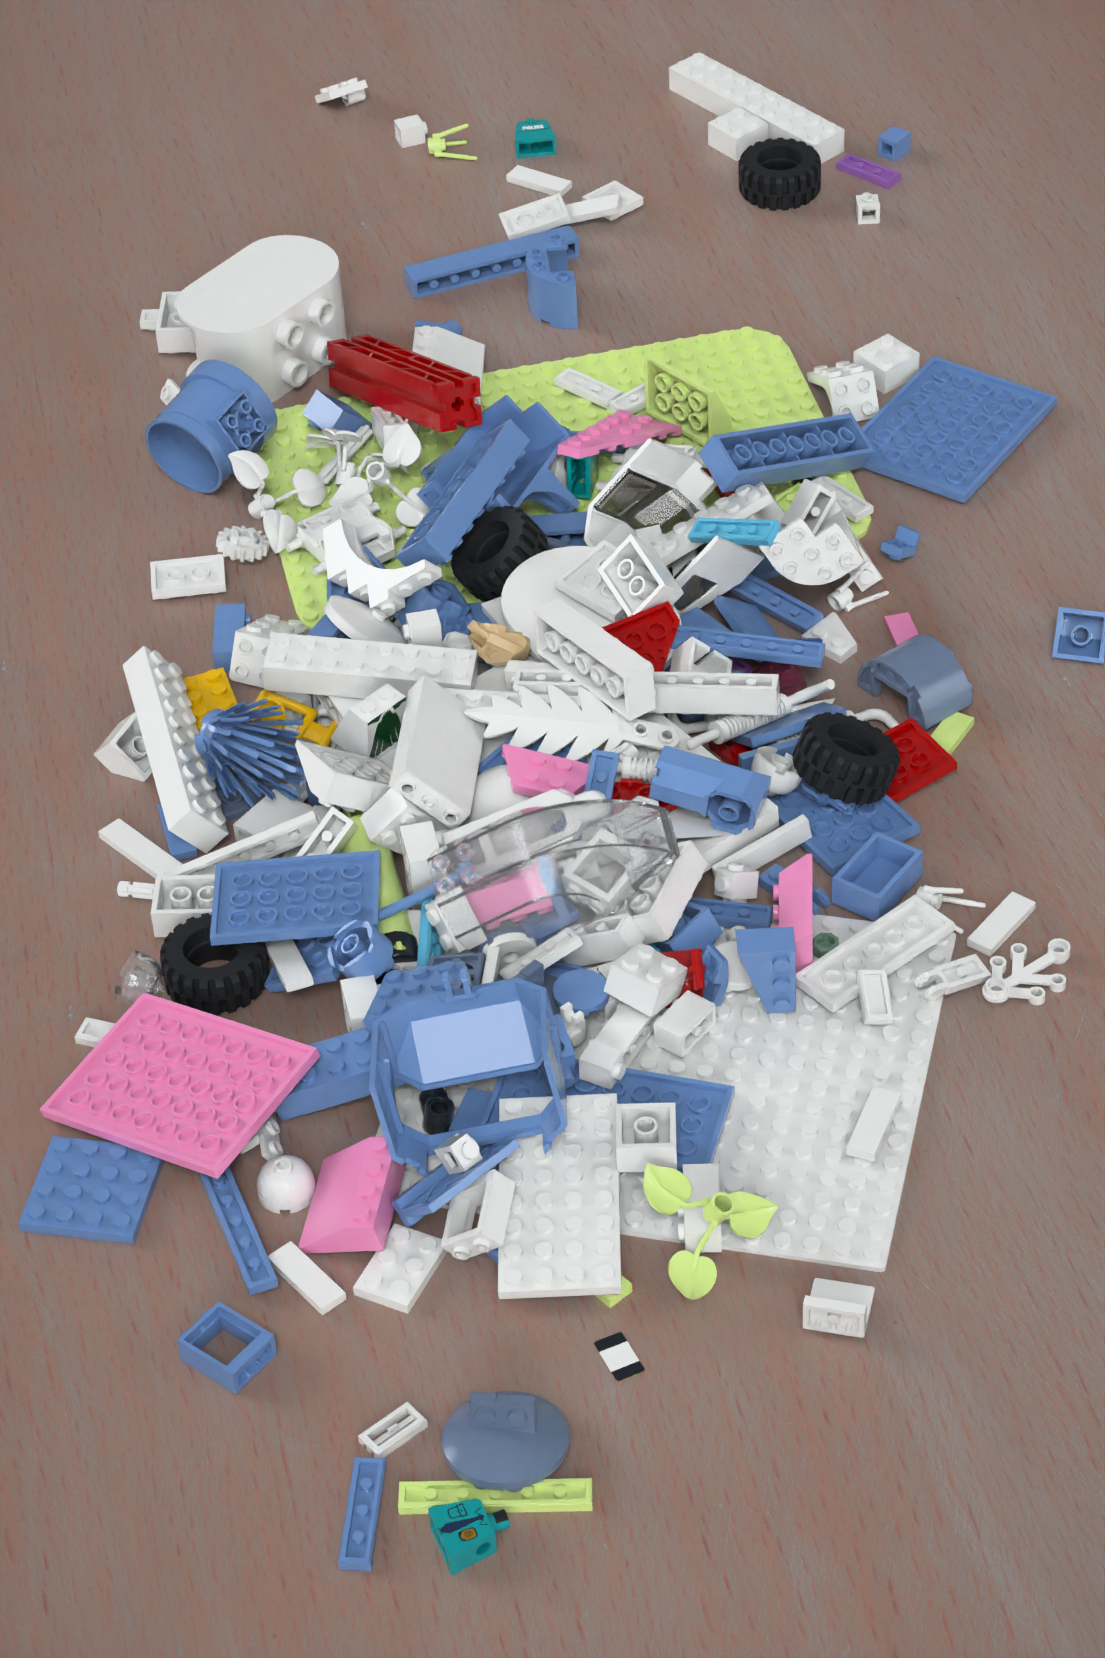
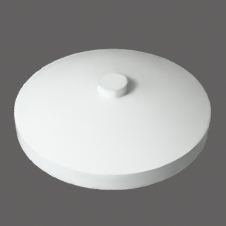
(361, 622)

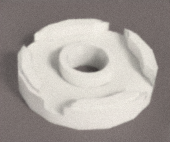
(514, 942)

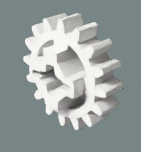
(242, 543)

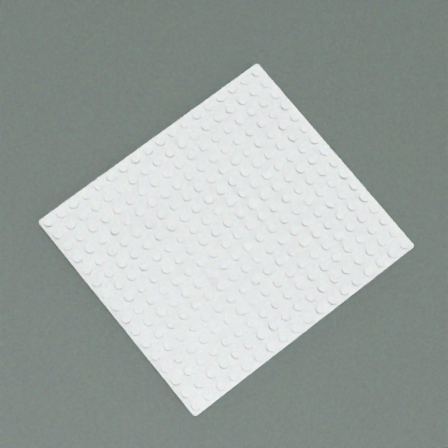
(792, 1113)

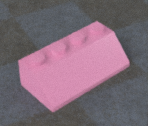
(795, 907)

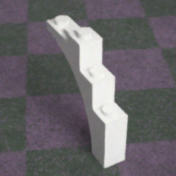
(351, 568)

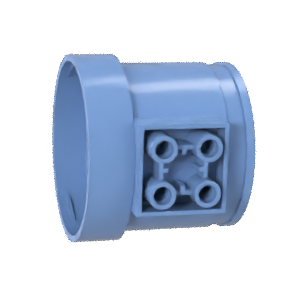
(208, 420)

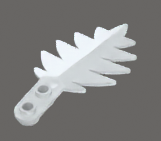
(567, 722)

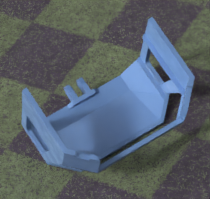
(460, 1040)

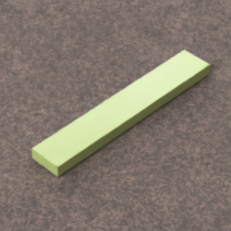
(544, 1496)

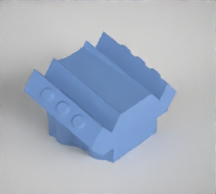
(446, 600)

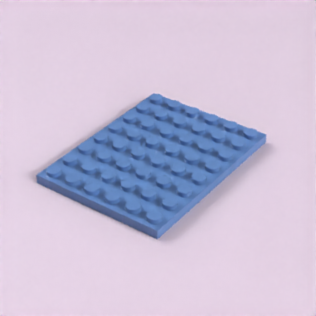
(952, 428)

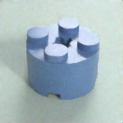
(361, 951)

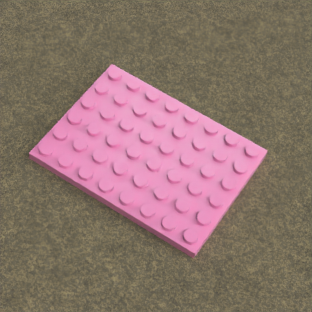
(180, 1084)

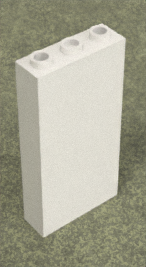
(437, 753)

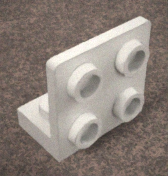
(838, 1307)

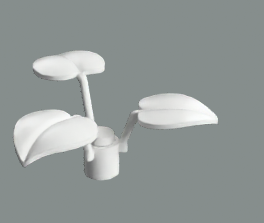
(401, 449)
(344, 469)
(279, 528)

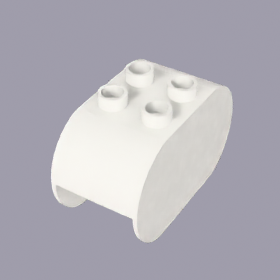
(268, 311)

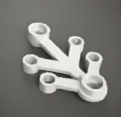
(999, 989)

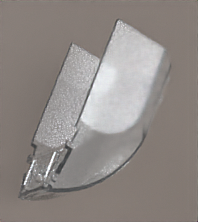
(549, 868)

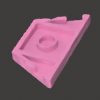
(539, 772)

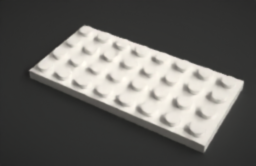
(563, 1205)

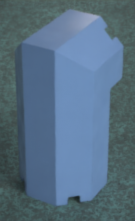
(710, 787)

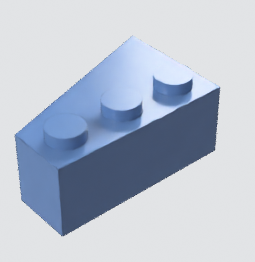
(771, 965)

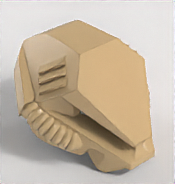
(497, 644)

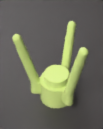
(437, 144)

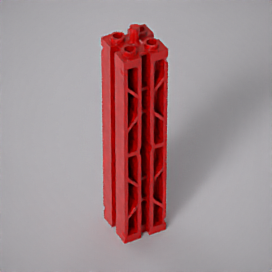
(405, 383)

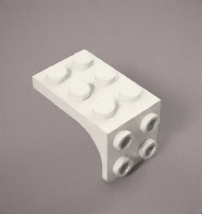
(849, 389)
(252, 645)

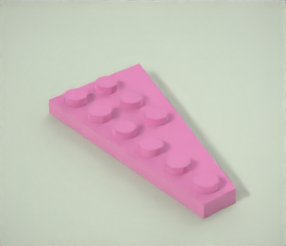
(616, 430)

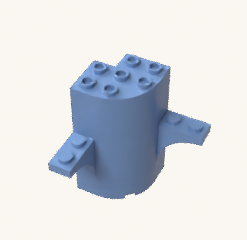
(530, 477)

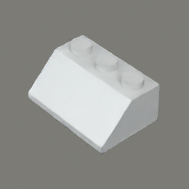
(639, 576)

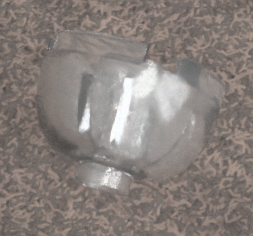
(139, 976)

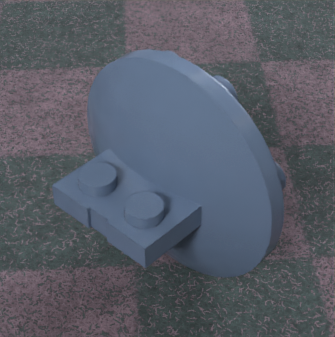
(505, 1440)

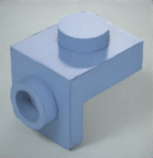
(903, 544)

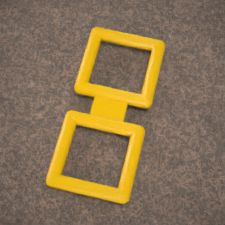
(310, 730)

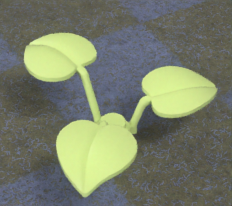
(747, 1215)

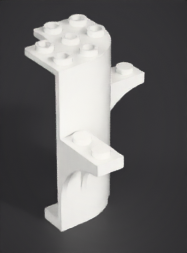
(816, 557)

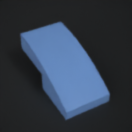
(715, 976)

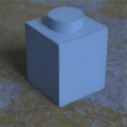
(894, 143)

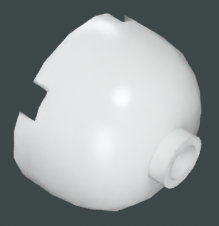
(781, 769)
(285, 1184)

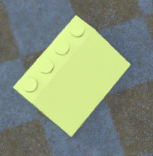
(683, 402)

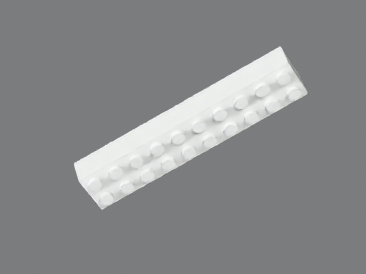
(723, 89)
(169, 738)

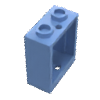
(245, 1365)

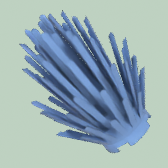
(234, 741)

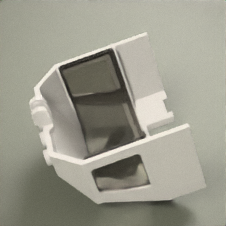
(663, 490)

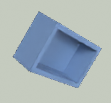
(877, 876)

